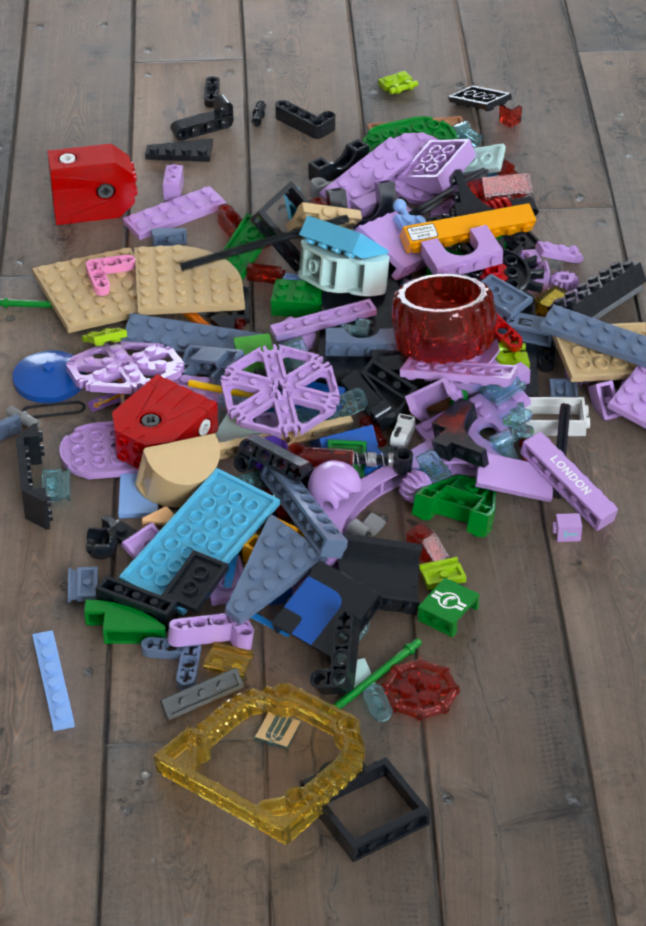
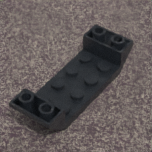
(34, 500)

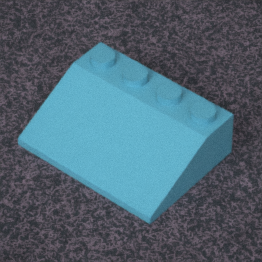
(339, 239)

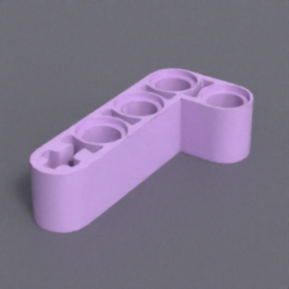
(209, 630)

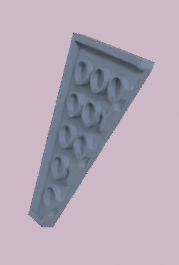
(273, 567)

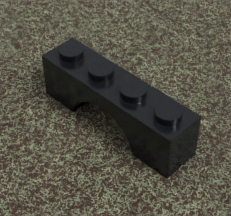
(327, 170)

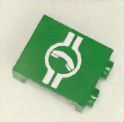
(446, 606)

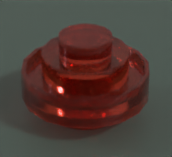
(507, 168)

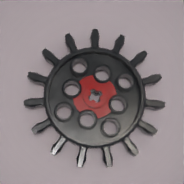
(513, 270)

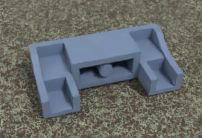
(209, 361)

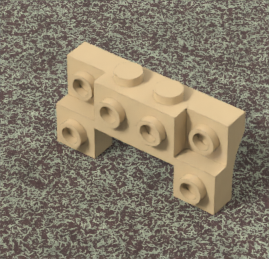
(323, 213)

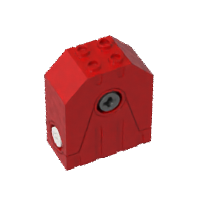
(91, 183)
(161, 415)

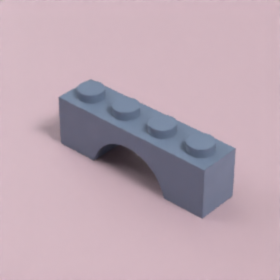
(341, 343)

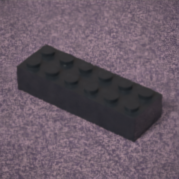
(603, 288)

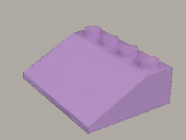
(436, 163)

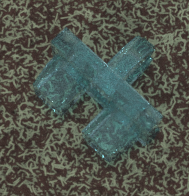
(517, 421)

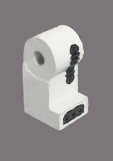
(403, 431)

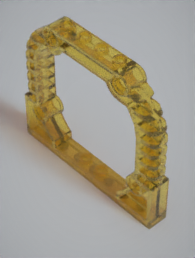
(277, 817)

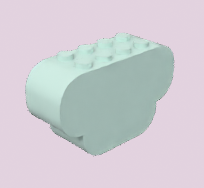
(342, 274)

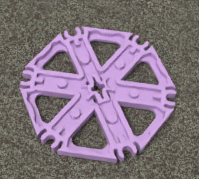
(120, 365)
(267, 389)

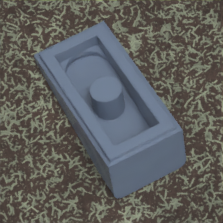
(168, 236)

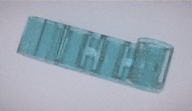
(356, 406)

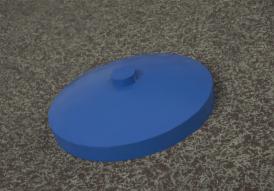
(44, 377)

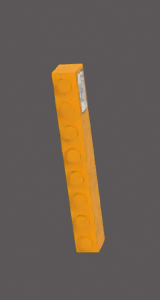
(457, 229)

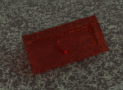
(264, 273)

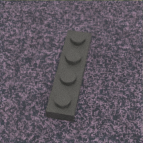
(201, 693)

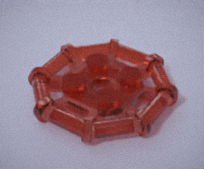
(414, 702)

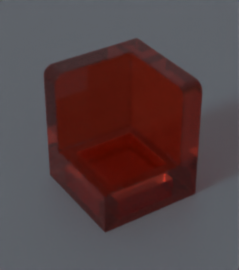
(509, 116)

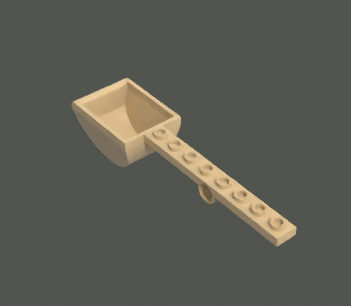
(177, 469)

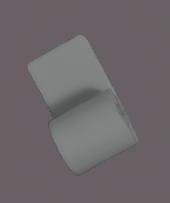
(368, 528)

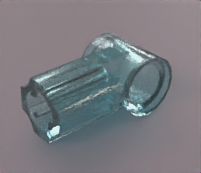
(465, 131)
(503, 444)

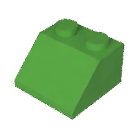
(249, 344)

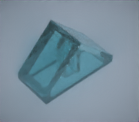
(433, 466)

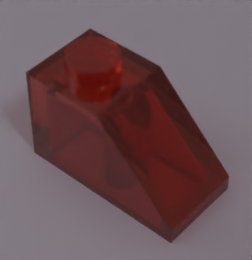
(431, 546)

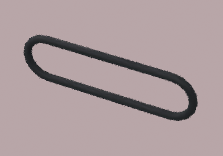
(55, 404)

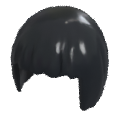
(101, 543)

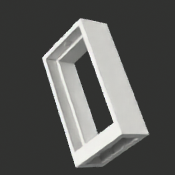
(552, 405)

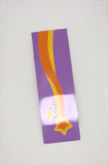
(104, 401)

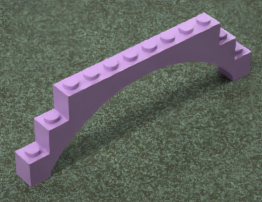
(381, 482)

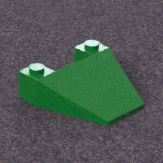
(458, 500)

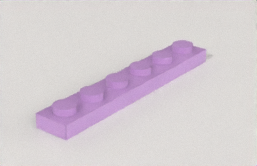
(322, 320)

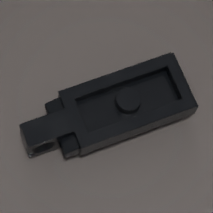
(119, 528)

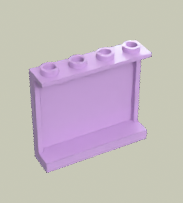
(386, 233)

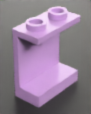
(430, 395)

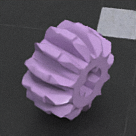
(564, 280)
(413, 483)

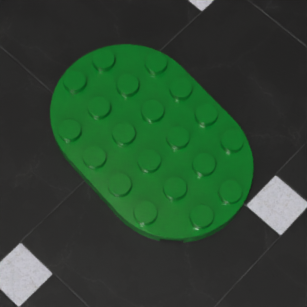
(417, 124)

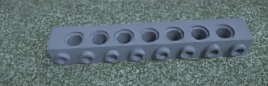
(306, 514)

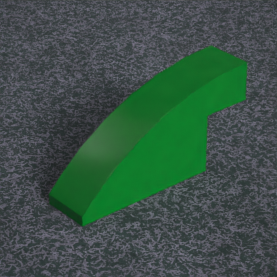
(121, 622)

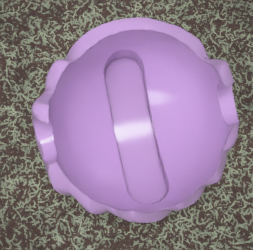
(333, 482)

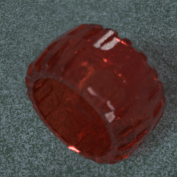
(443, 318)

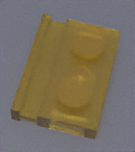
(226, 657)

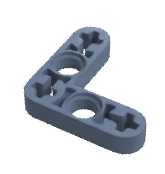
(180, 653)

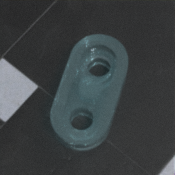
(377, 703)

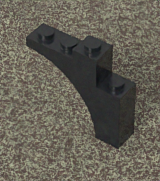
(465, 200)
(452, 434)

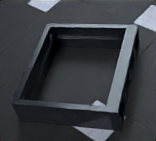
(269, 228)
(386, 833)

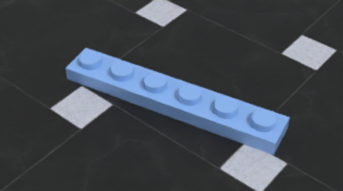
(53, 681)

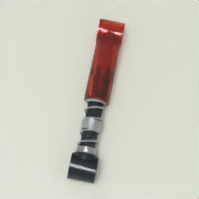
(400, 460)

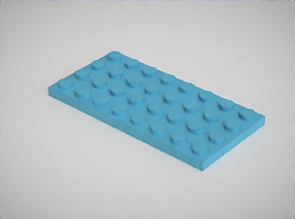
(212, 522)

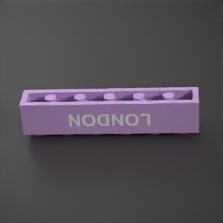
(569, 481)

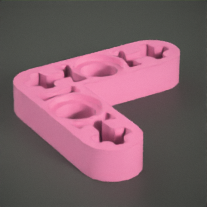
(101, 266)

